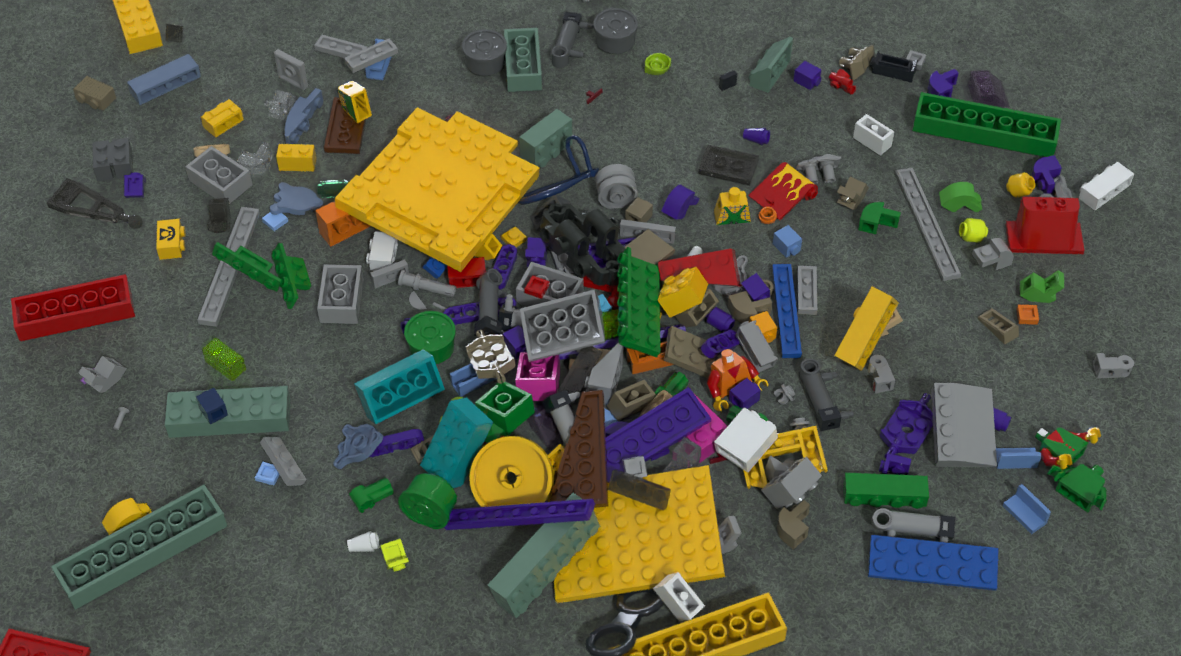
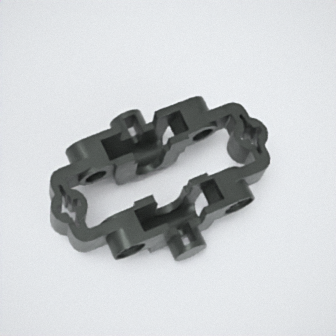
(566, 228)

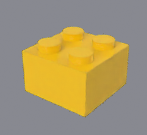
(682, 291)

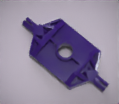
(912, 415)

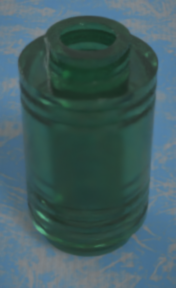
(331, 188)

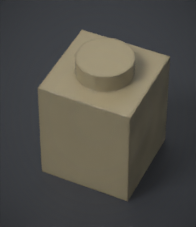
(639, 211)

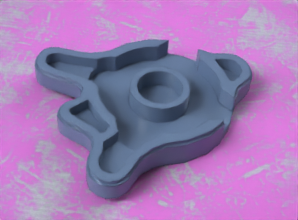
(295, 200)
(358, 445)

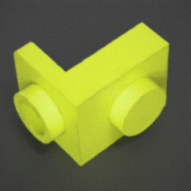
(394, 555)

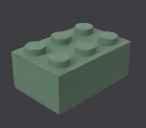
(546, 139)

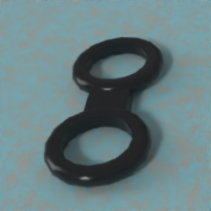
(624, 623)

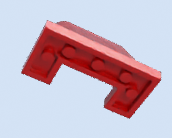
(1046, 226)

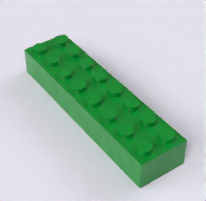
(987, 125)

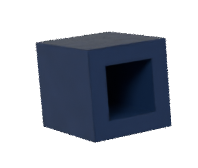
(212, 405)

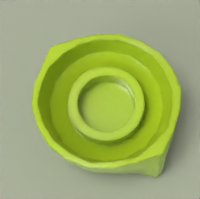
(657, 64)

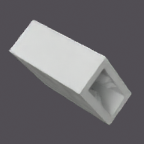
(746, 439)

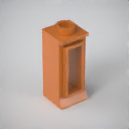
(643, 362)

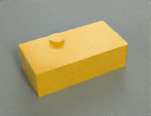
(866, 328)

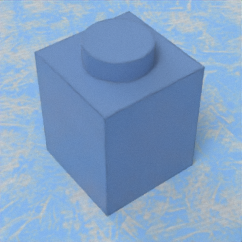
(787, 241)

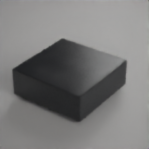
(728, 80)

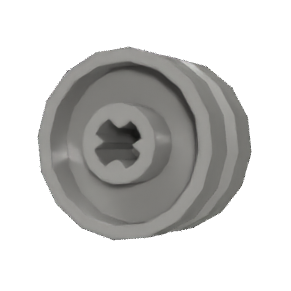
(616, 186)

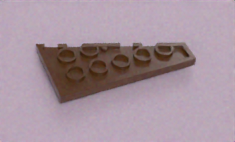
(584, 457)

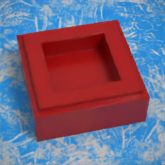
(537, 287)

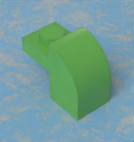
(960, 195)
(1042, 290)

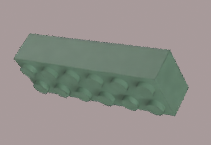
(247, 408)
(540, 562)

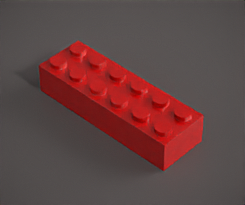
(72, 307)

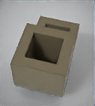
(852, 193)
(742, 307)
(790, 524)

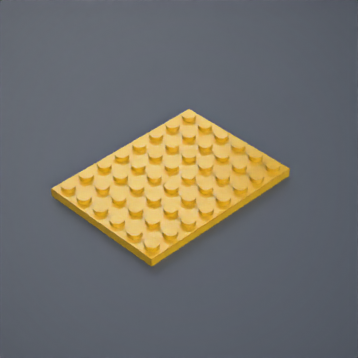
(645, 544)

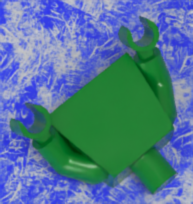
(1081, 485)

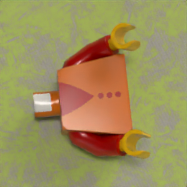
(728, 373)

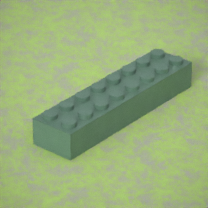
(139, 546)

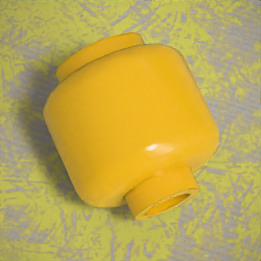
(1020, 184)

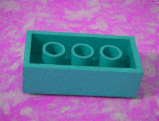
(399, 386)
(456, 442)

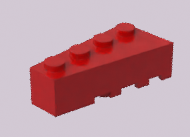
(716, 267)

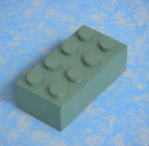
(523, 60)

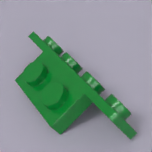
(249, 264)
(292, 273)

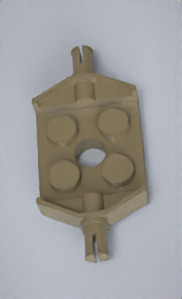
(488, 349)

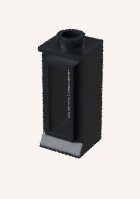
(894, 67)

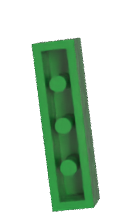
(886, 490)

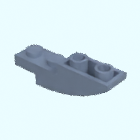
(299, 116)

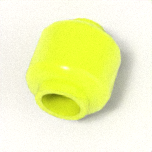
(973, 230)

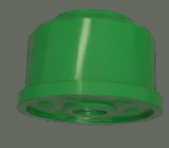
(431, 332)
(428, 500)

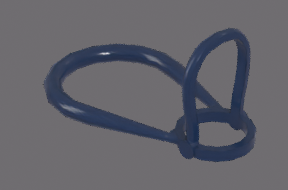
(556, 188)

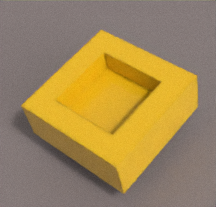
(514, 237)

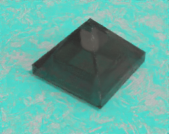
(174, 33)

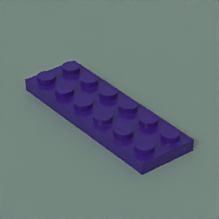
(656, 430)

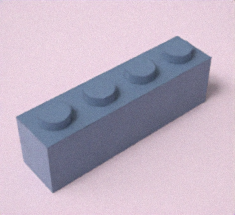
(164, 79)

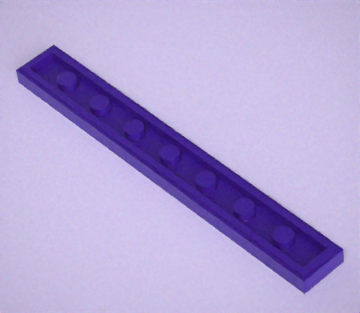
(521, 514)

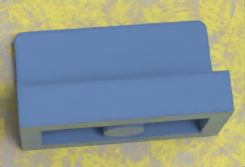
(1017, 458)
(1027, 509)

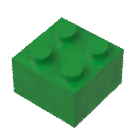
(506, 406)

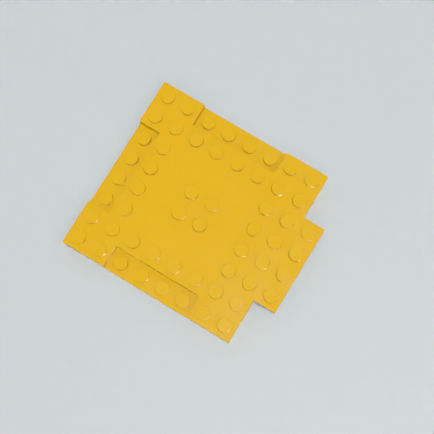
(440, 186)

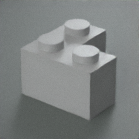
(792, 484)

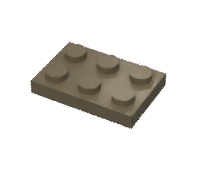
(685, 351)

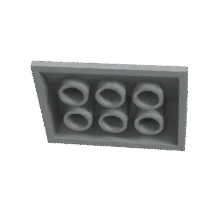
(562, 325)
(963, 426)

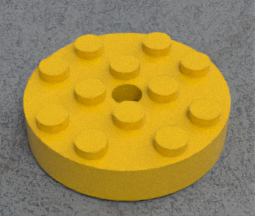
(513, 455)

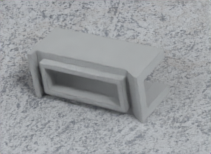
(756, 346)

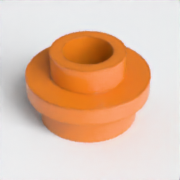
(767, 211)

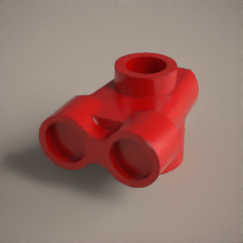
(841, 80)

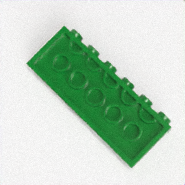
(638, 304)

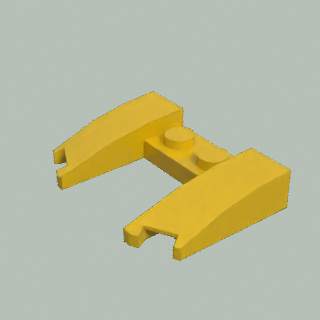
(802, 440)

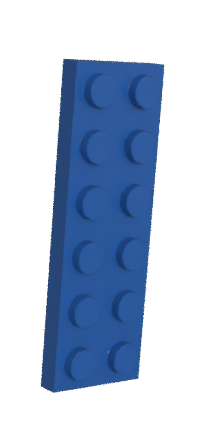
(933, 562)

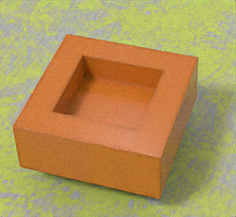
(1027, 314)

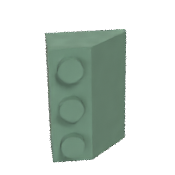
(771, 65)

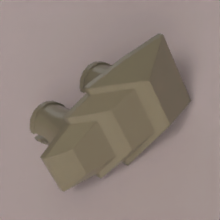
(860, 60)

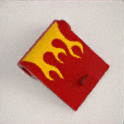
(783, 190)

